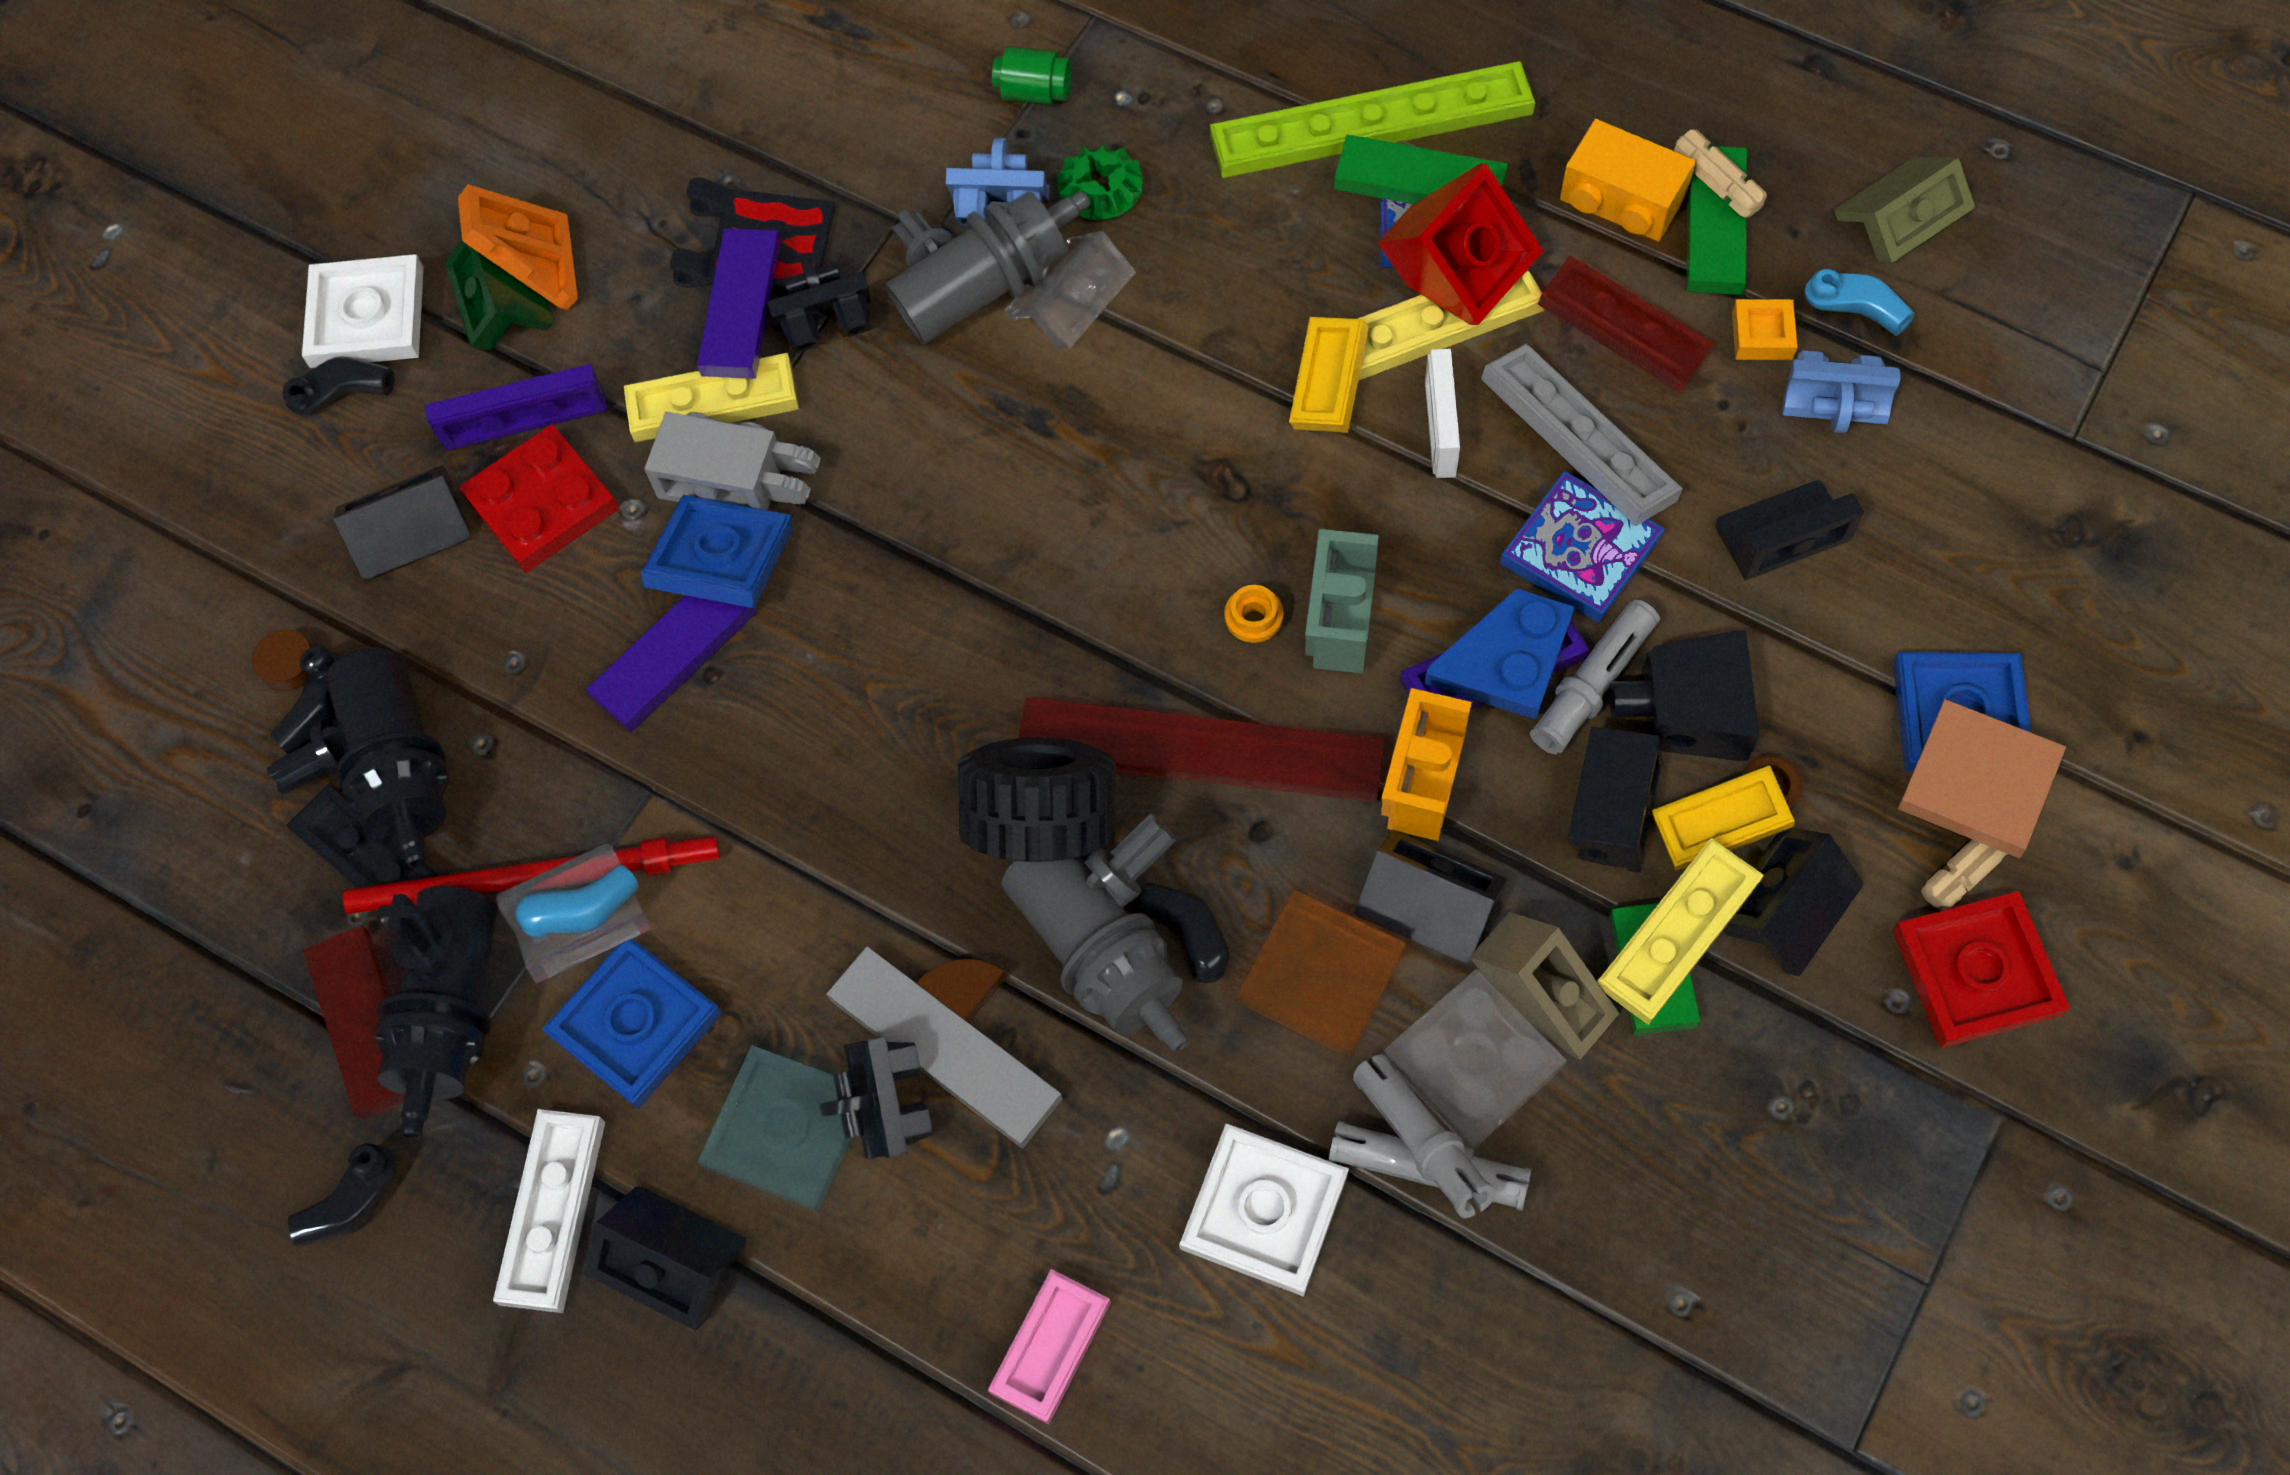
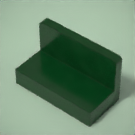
(492, 298)

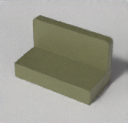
(1910, 205)

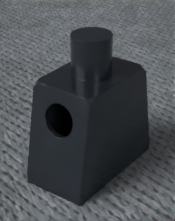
(1695, 697)

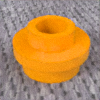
(1251, 599)

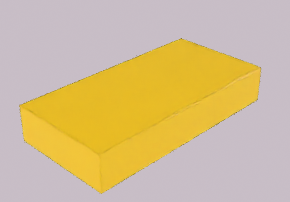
(1328, 374)
(1727, 813)

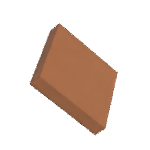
(1982, 778)

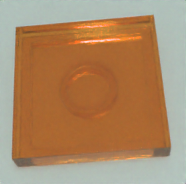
(1321, 973)

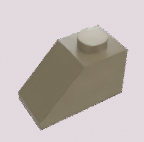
(1546, 982)

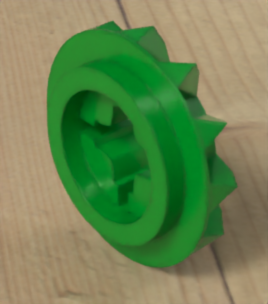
(1123, 177)

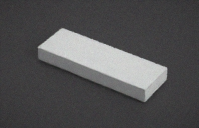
(549, 1211)

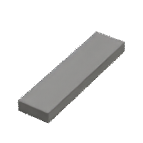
(1581, 434)
(947, 1047)

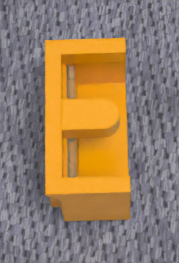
(1424, 763)

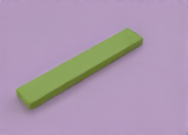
(1382, 115)

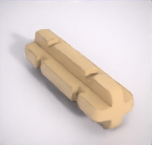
(1721, 174)
(1961, 874)

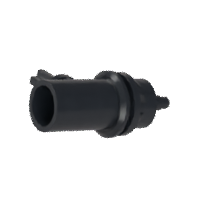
(376, 752)
(435, 1017)

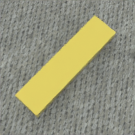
(1420, 325)

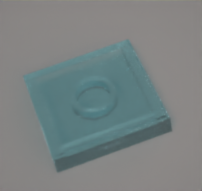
(775, 1130)

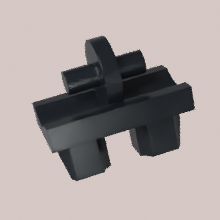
(818, 295)
(870, 1100)

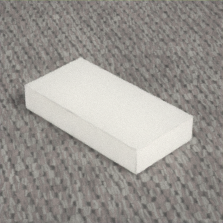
(1442, 413)

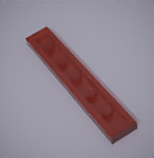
(1215, 748)

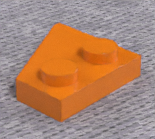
(522, 240)

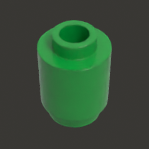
(1032, 75)

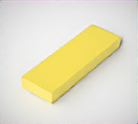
(717, 397)
(1679, 931)

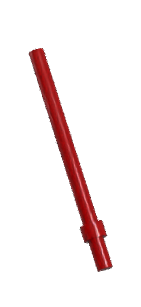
(653, 856)

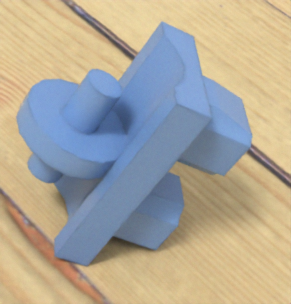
(993, 178)
(1840, 390)

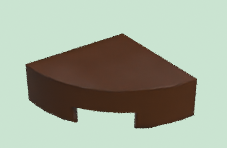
(963, 985)

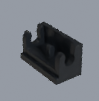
(1616, 797)

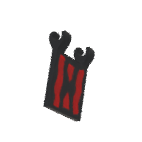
(800, 222)

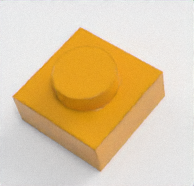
(1764, 329)

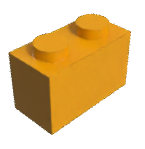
(1627, 180)

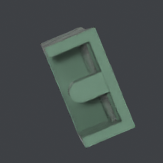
(1341, 600)

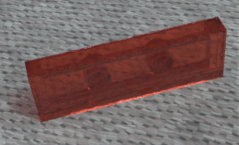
(1625, 323)
(348, 992)

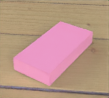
(1049, 1346)

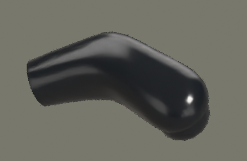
(334, 380)
(313, 704)
(1194, 925)
(352, 1200)

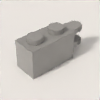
(726, 462)

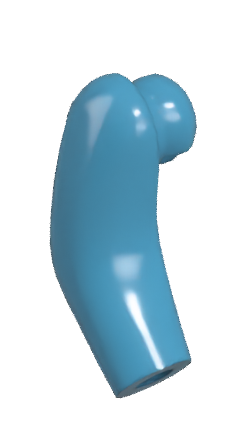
(1859, 295)
(576, 908)

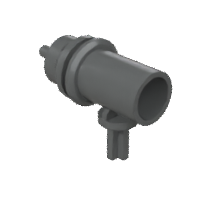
(965, 273)
(1108, 957)

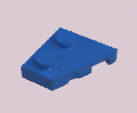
(1506, 654)

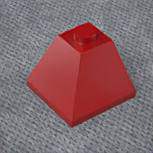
(1462, 245)

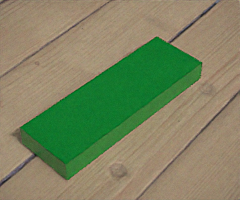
(1401, 170)
(1715, 237)

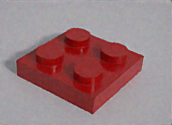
(539, 498)
(1980, 969)

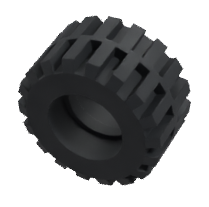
(1036, 799)

